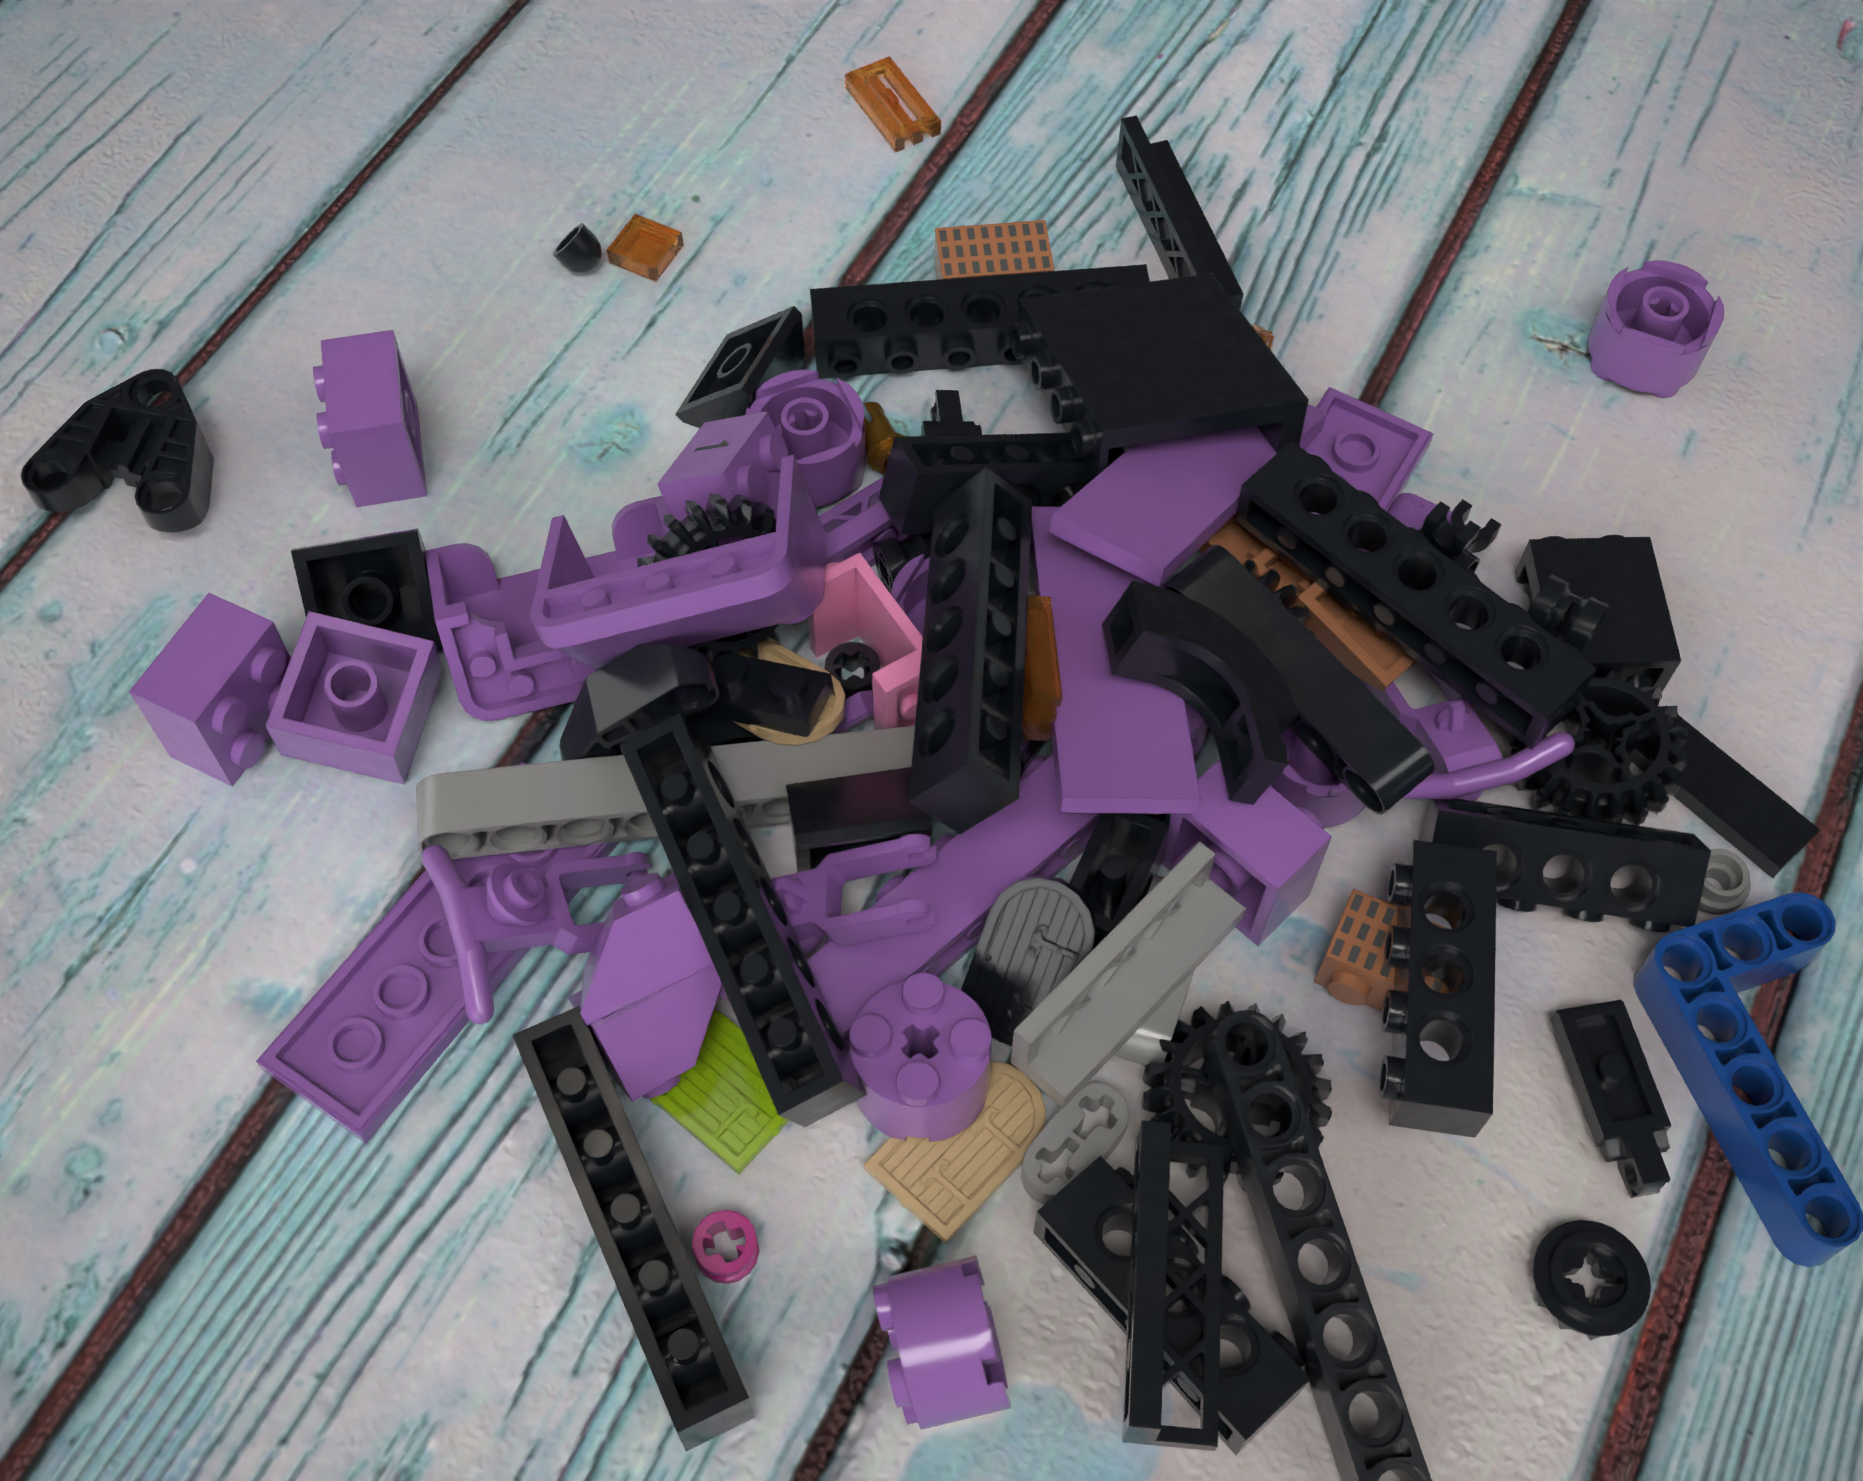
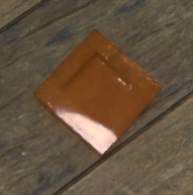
(645, 247)

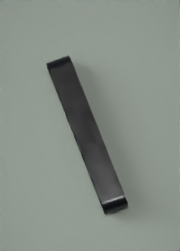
(1318, 1223)

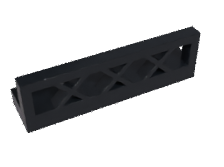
(1170, 209)
(1148, 1296)

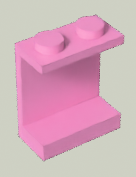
(862, 606)

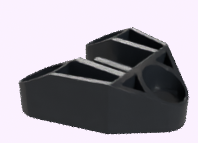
(123, 438)
(640, 693)

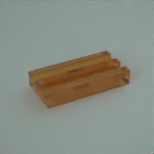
(883, 105)
(1042, 671)

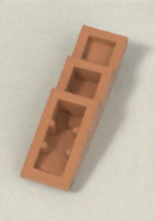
(1338, 628)

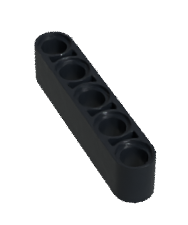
(1335, 711)

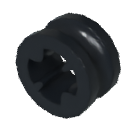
(851, 657)

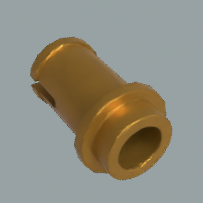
(878, 437)

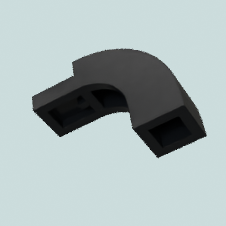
(1216, 670)

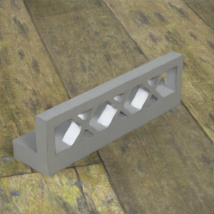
(1125, 978)

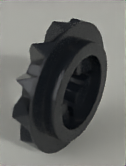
(1611, 1258)

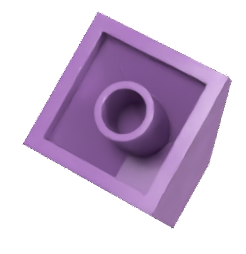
(641, 947)
(656, 1036)

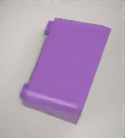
(487, 626)

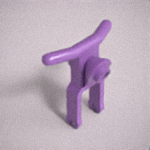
(1463, 748)
(815, 895)
(518, 912)

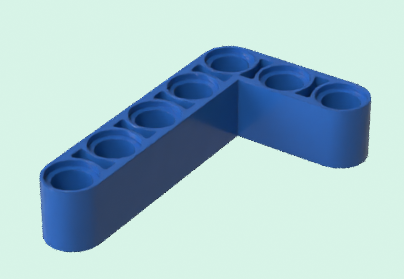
(1745, 1061)

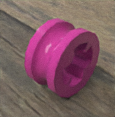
(736, 1227)

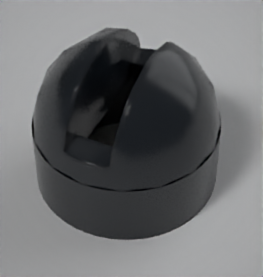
(579, 250)

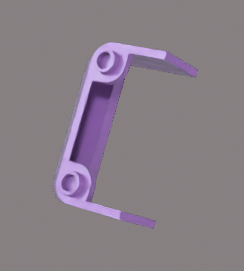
(687, 596)

